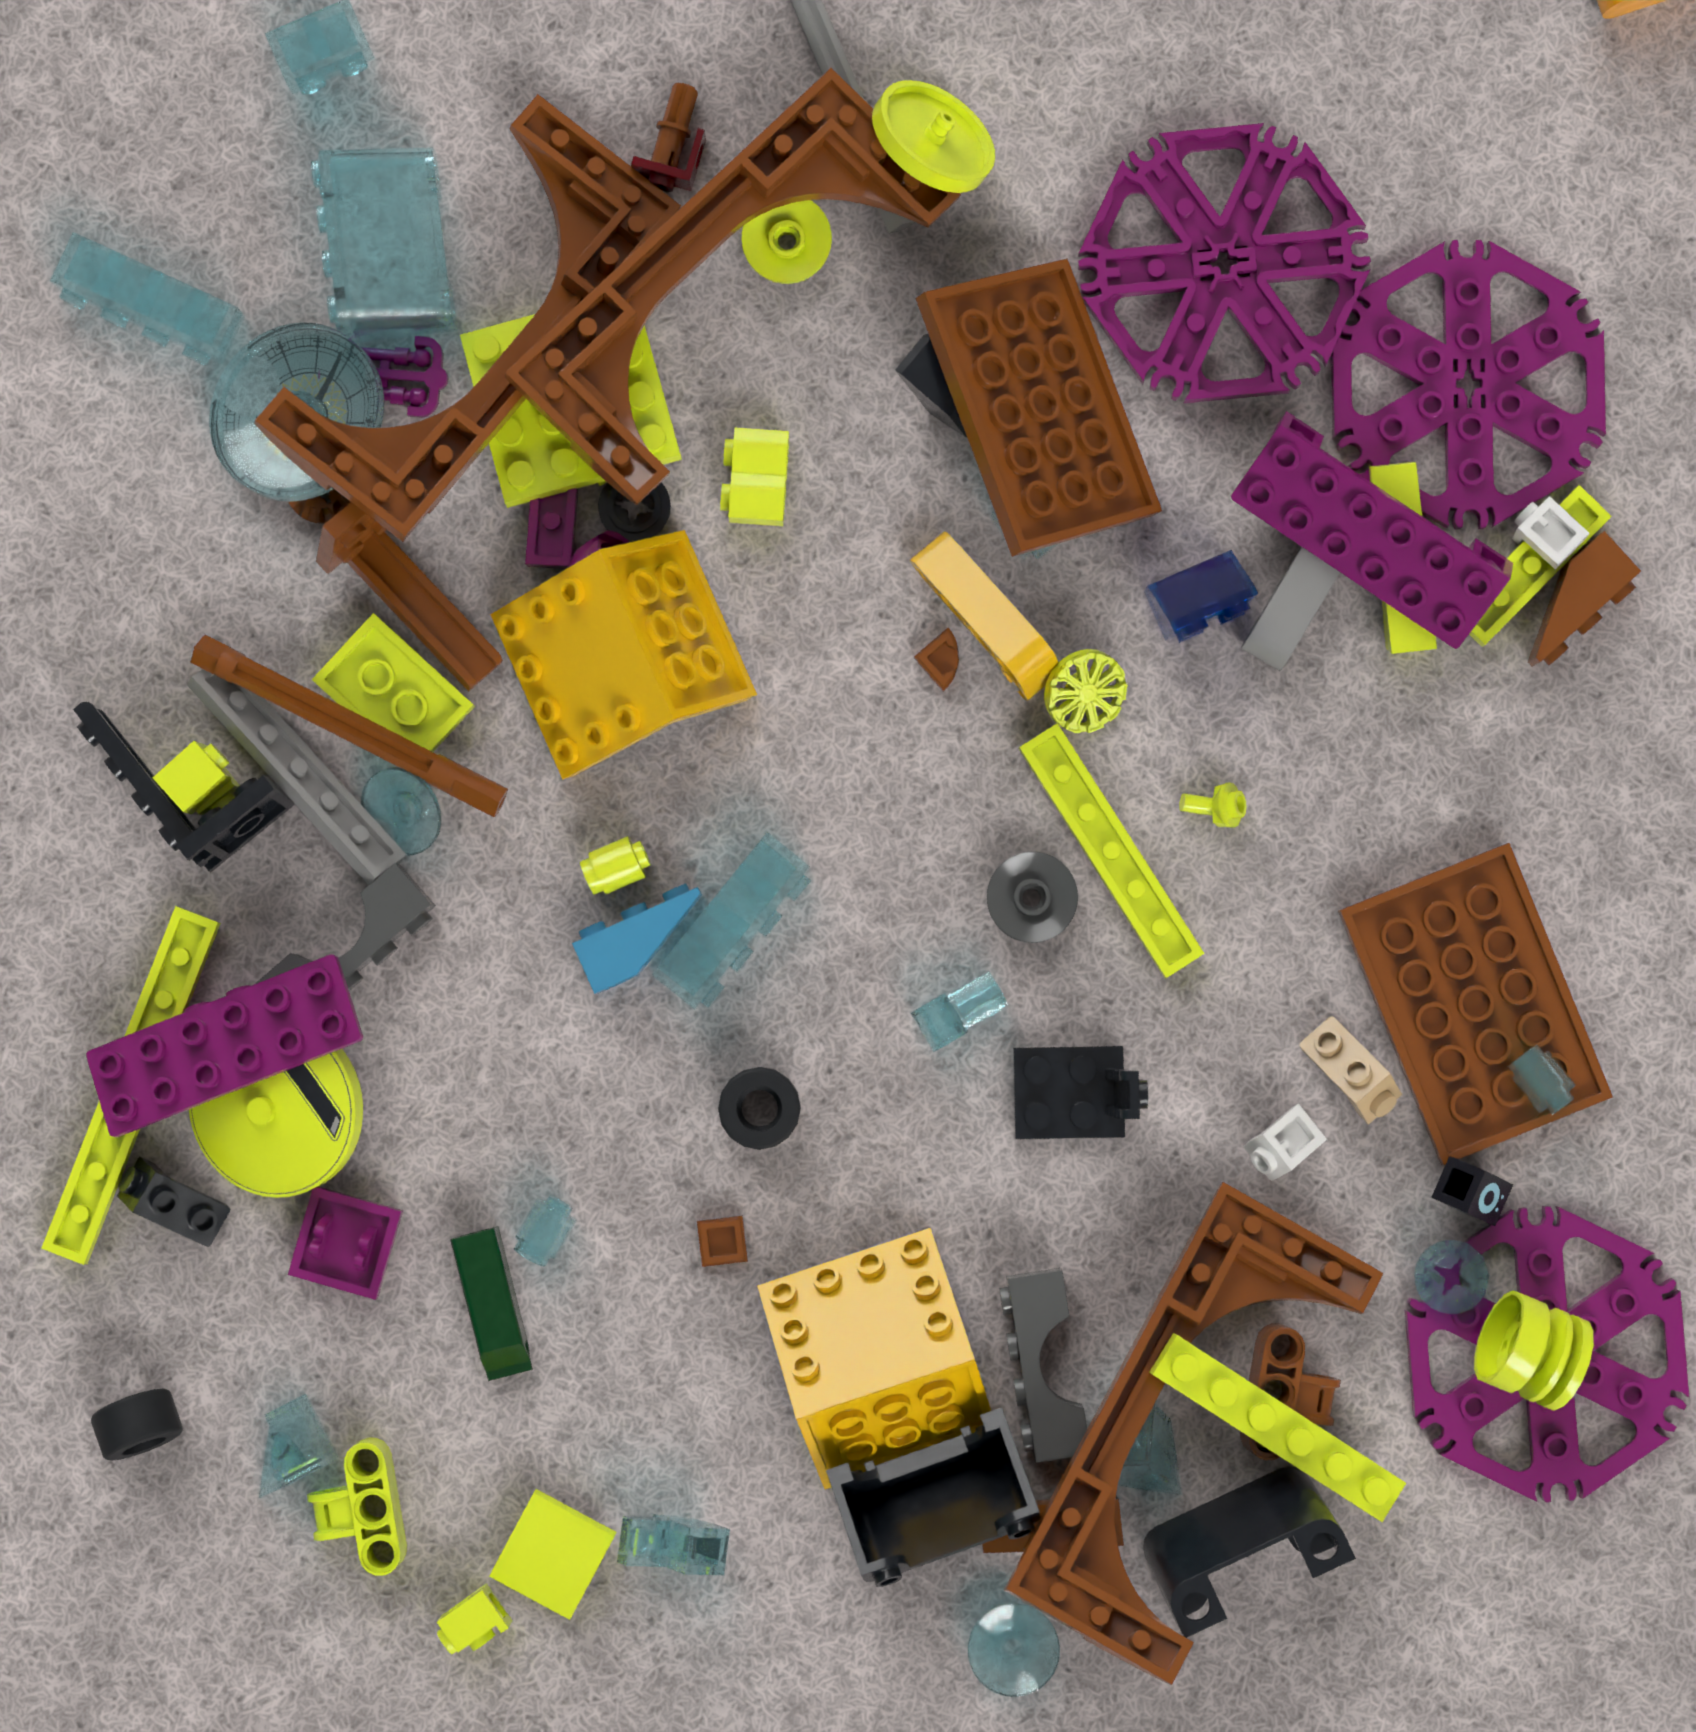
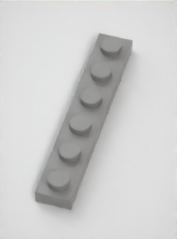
(300, 775)

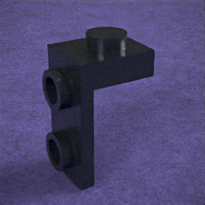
(171, 1203)

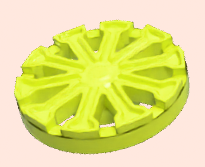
(1085, 691)

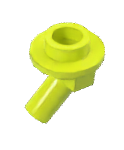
(1225, 807)

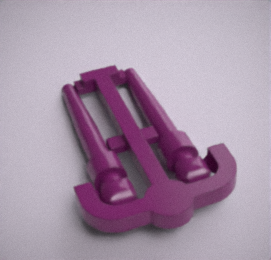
(434, 377)

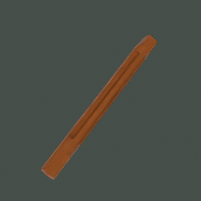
(358, 730)

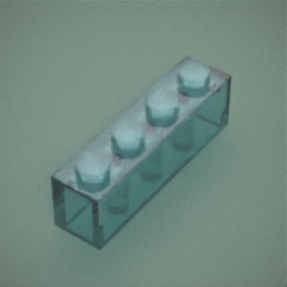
(147, 299)
(732, 921)

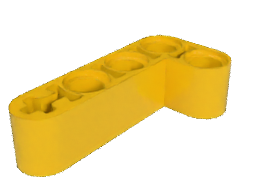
(986, 614)

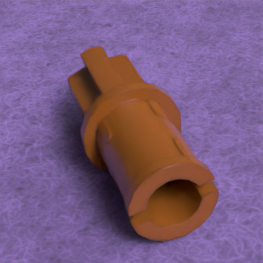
(675, 125)

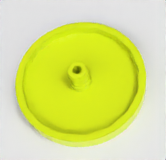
(933, 136)

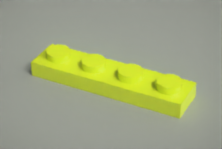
(1532, 572)

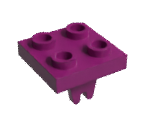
(345, 1242)

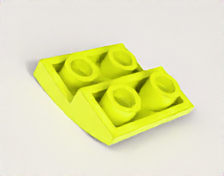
(552, 1554)

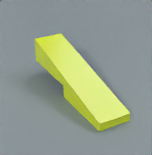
(1400, 632)

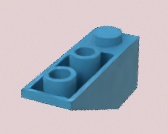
(627, 947)

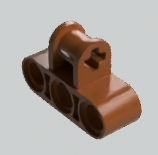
(1301, 1391)

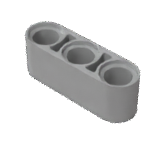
(1290, 609)

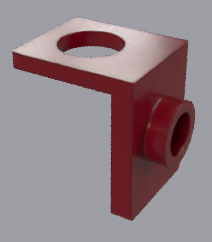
(668, 177)

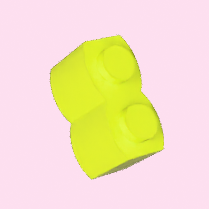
(757, 476)

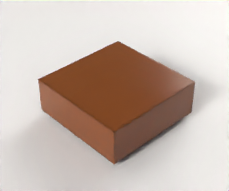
(722, 1241)

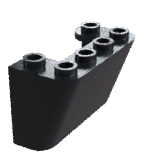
(1233, 1528)

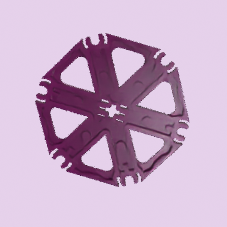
(1201, 229)
(1504, 364)
(1606, 1382)

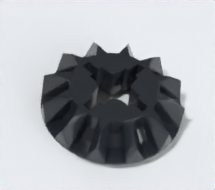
(646, 524)

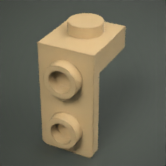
(1352, 1069)

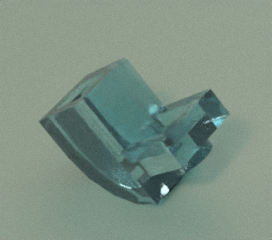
(674, 1543)

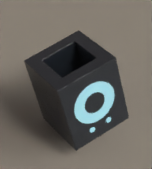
(1472, 1191)

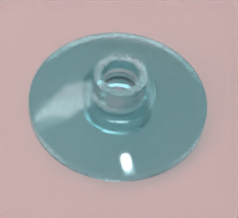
(387, 799)
(1017, 1673)

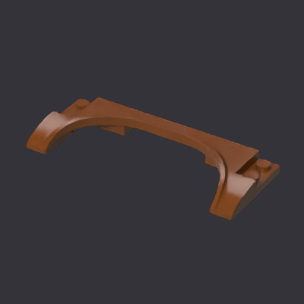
(810, 152)
(405, 470)
(1072, 1559)

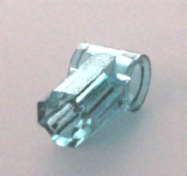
(952, 1014)

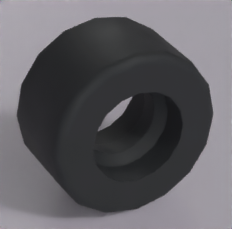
(731, 1108)
(136, 1424)

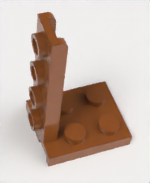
(408, 592)

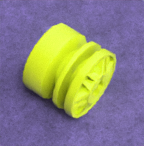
(1533, 1350)

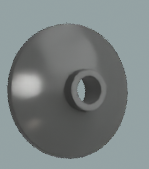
(1056, 891)

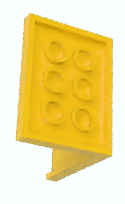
(621, 649)
(874, 1354)

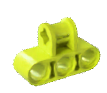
(343, 1511)

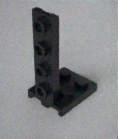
(219, 830)
(1075, 1092)

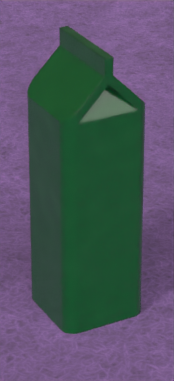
(492, 1303)

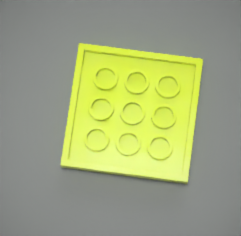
(532, 454)

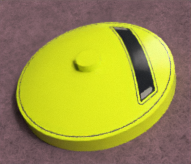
(284, 1129)

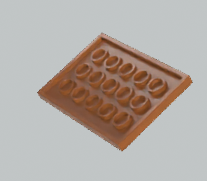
(1038, 405)
(1466, 993)

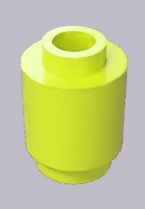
(615, 865)

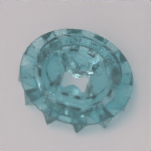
(1430, 1283)

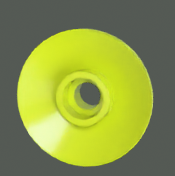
(812, 247)

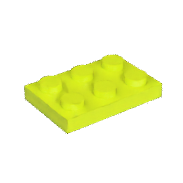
(393, 686)

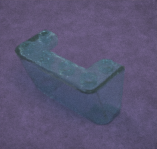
(384, 243)

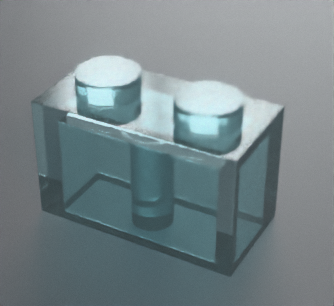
(320, 47)

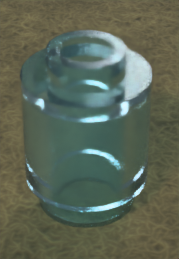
(1542, 1080)
(544, 1230)

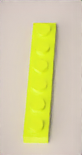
(1111, 851)
(1277, 1427)

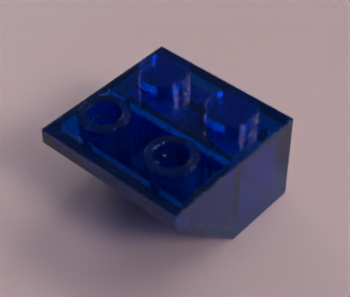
(1199, 595)

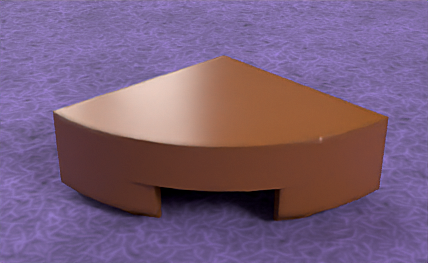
(940, 659)

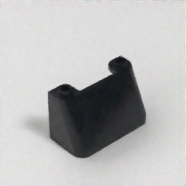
(935, 1501)

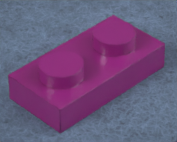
(552, 530)

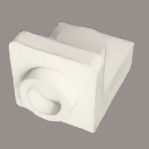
(1549, 531)
(1284, 1143)

